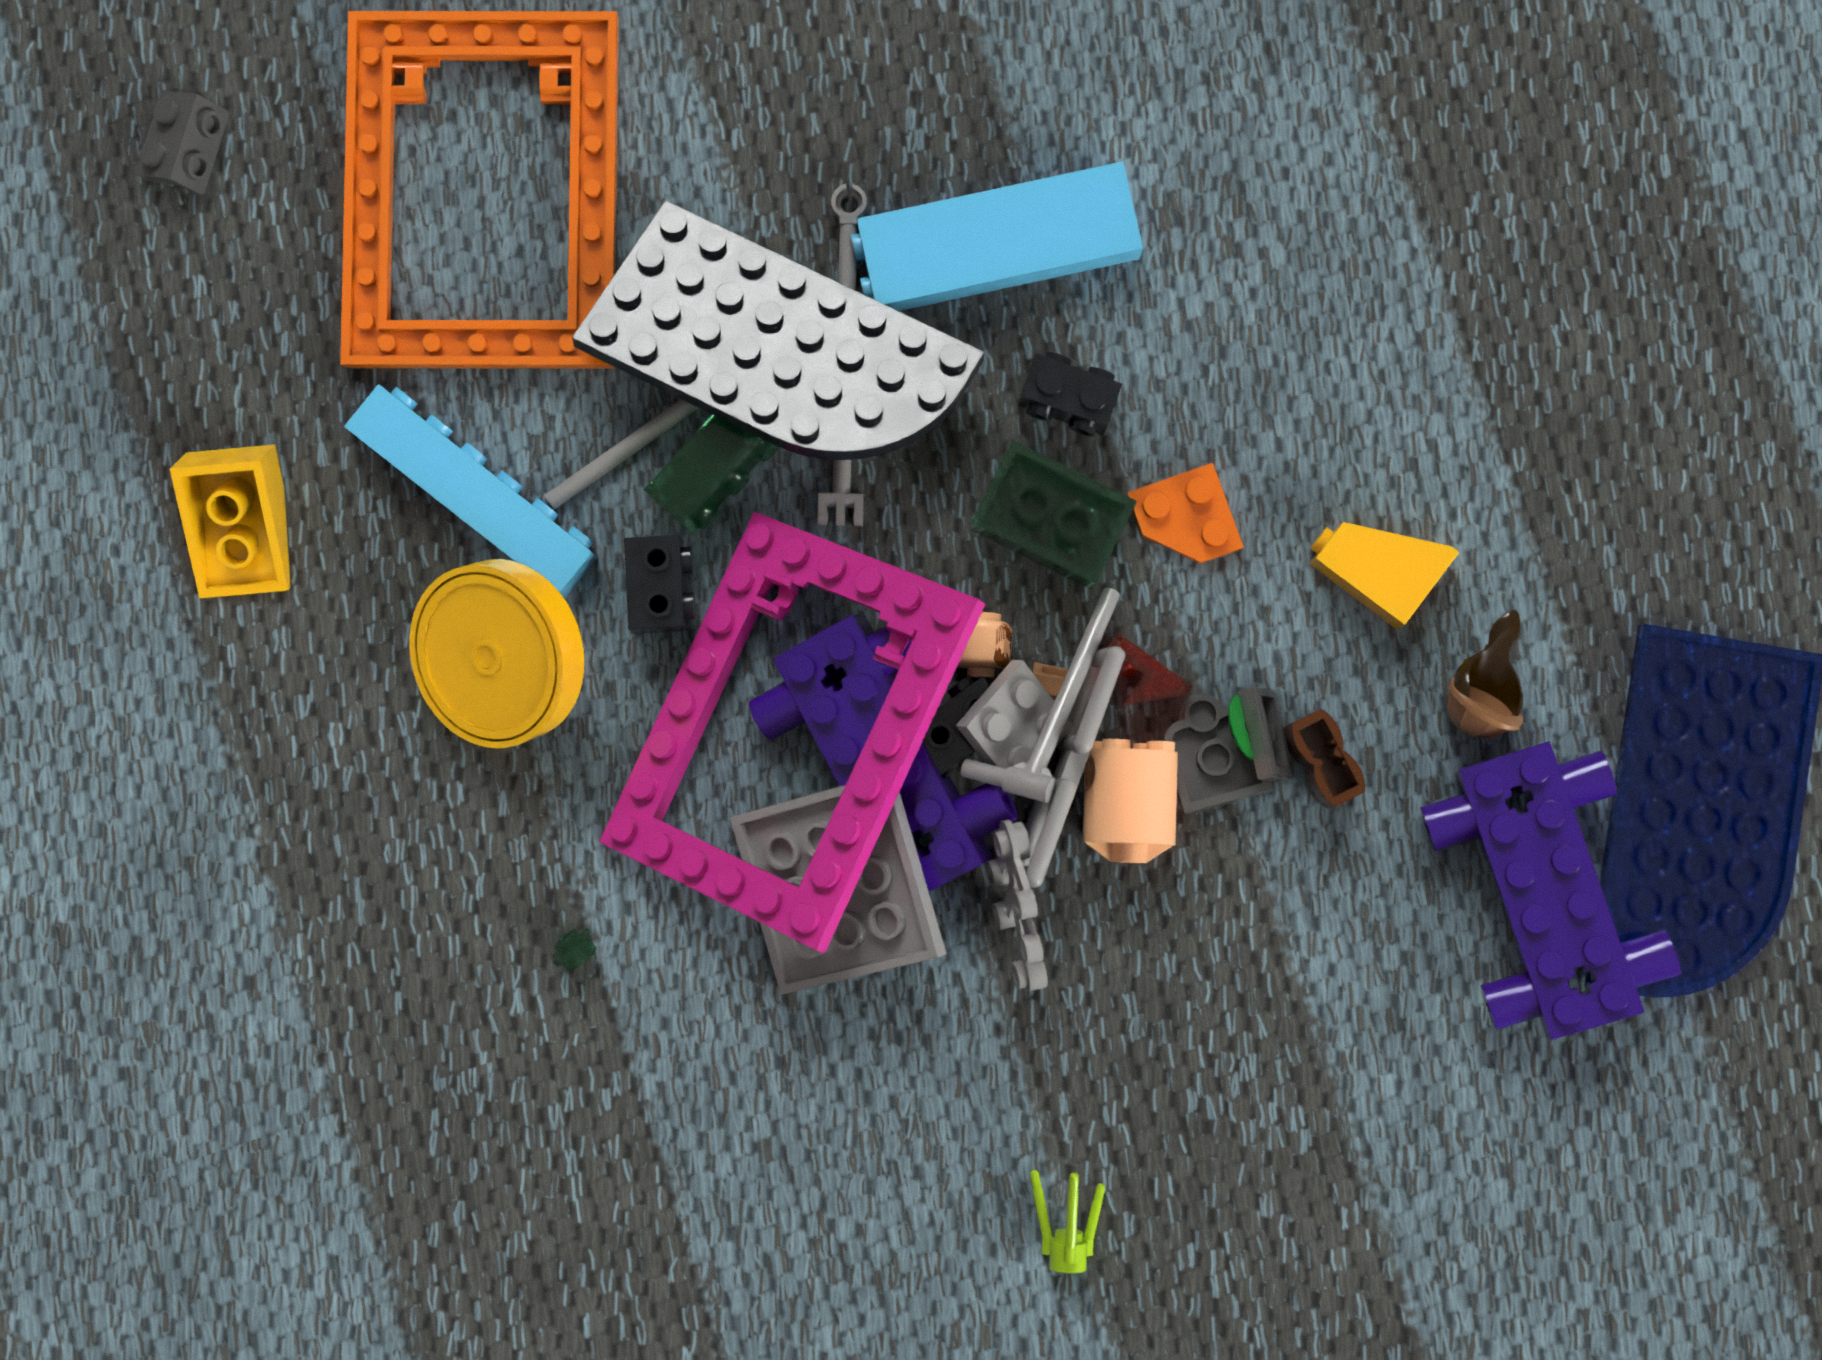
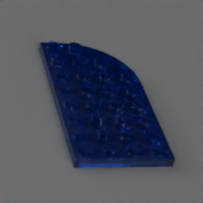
(1709, 798)

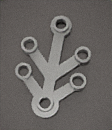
(1018, 905)

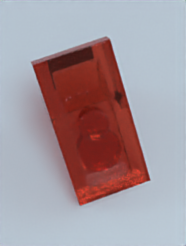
(1155, 680)

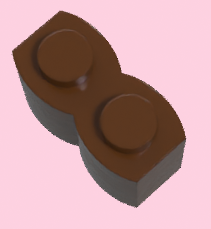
(1329, 770)

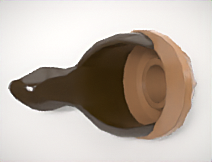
(1486, 689)

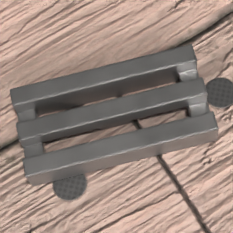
(1266, 734)

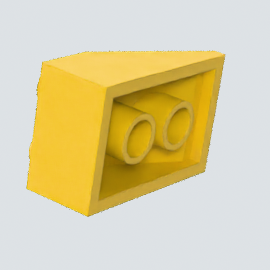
(234, 520)

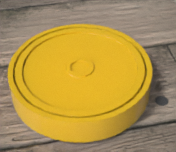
(496, 653)

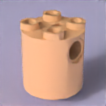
(1130, 799)

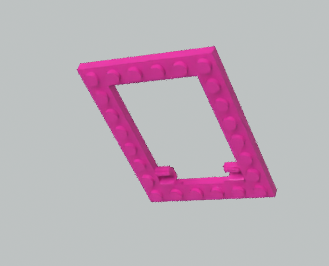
(916, 610)

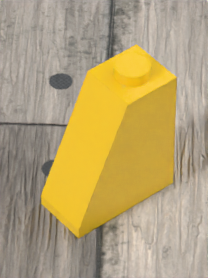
(1381, 568)

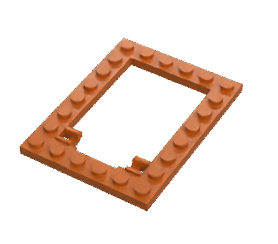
(408, 43)

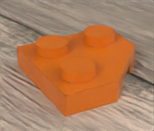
(1188, 515)

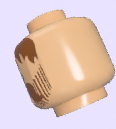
(988, 647)

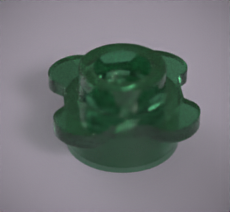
(573, 949)

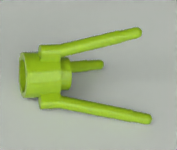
(1068, 1248)

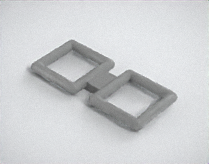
(1047, 819)

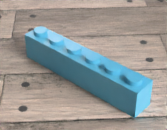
(471, 491)

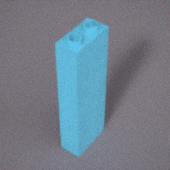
(998, 238)

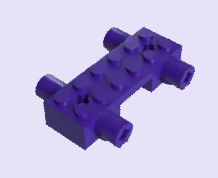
(841, 724)
(1550, 891)

